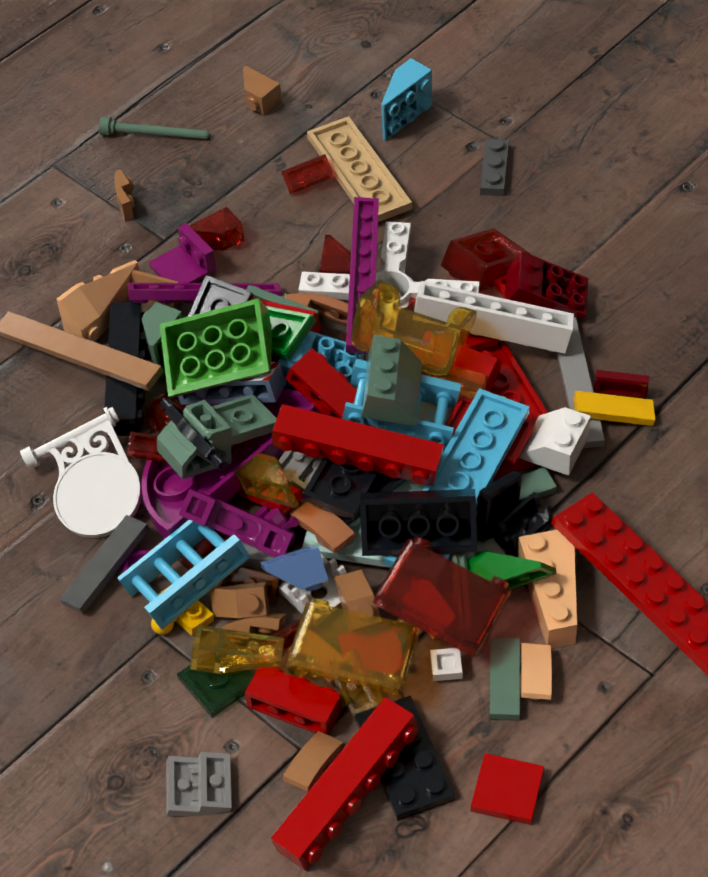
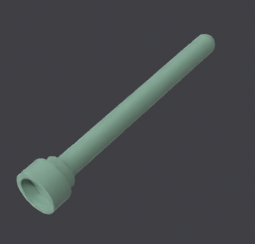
(108, 126)

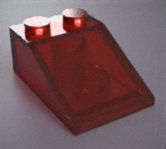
(480, 257)

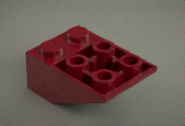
(546, 285)

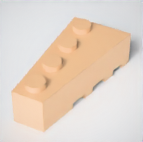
(556, 594)

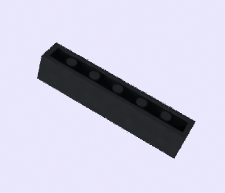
(127, 336)

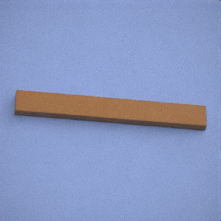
(80, 351)

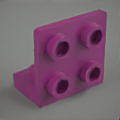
(188, 261)

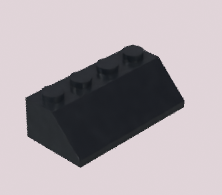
(438, 516)

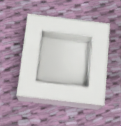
(446, 664)

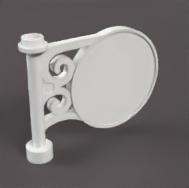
(95, 487)

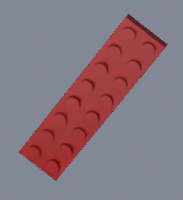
(638, 574)

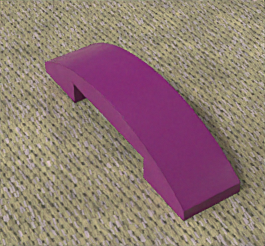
(233, 520)

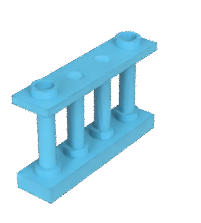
(432, 390)
(195, 582)

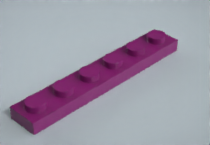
(188, 292)

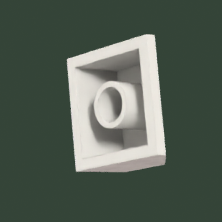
(558, 439)

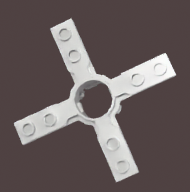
(391, 270)

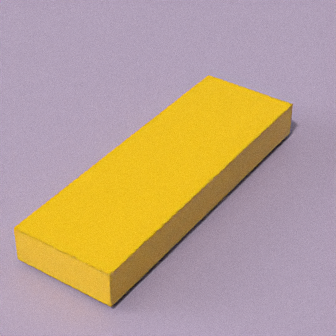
(615, 408)

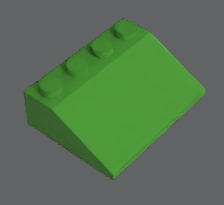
(216, 347)

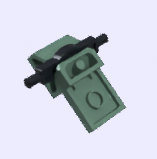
(203, 434)

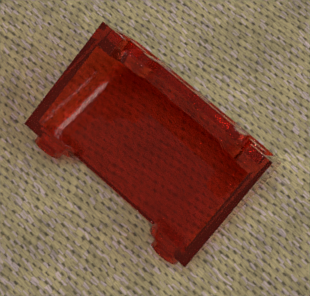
(443, 597)

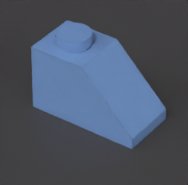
(300, 568)

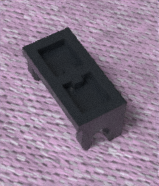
(523, 520)

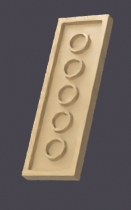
(359, 167)

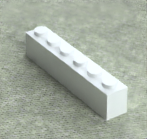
(499, 317)

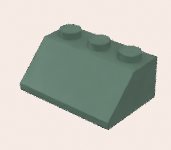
(392, 382)

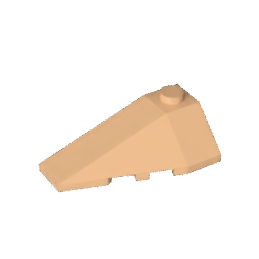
(87, 306)

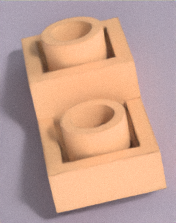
(536, 671)

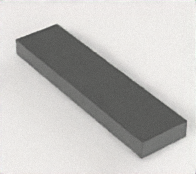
(104, 564)

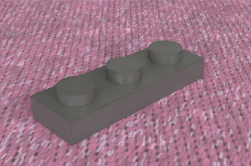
(494, 167)

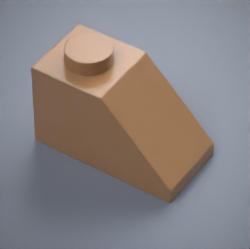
(260, 91)
(356, 593)
(240, 600)

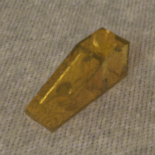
(265, 479)
(232, 651)

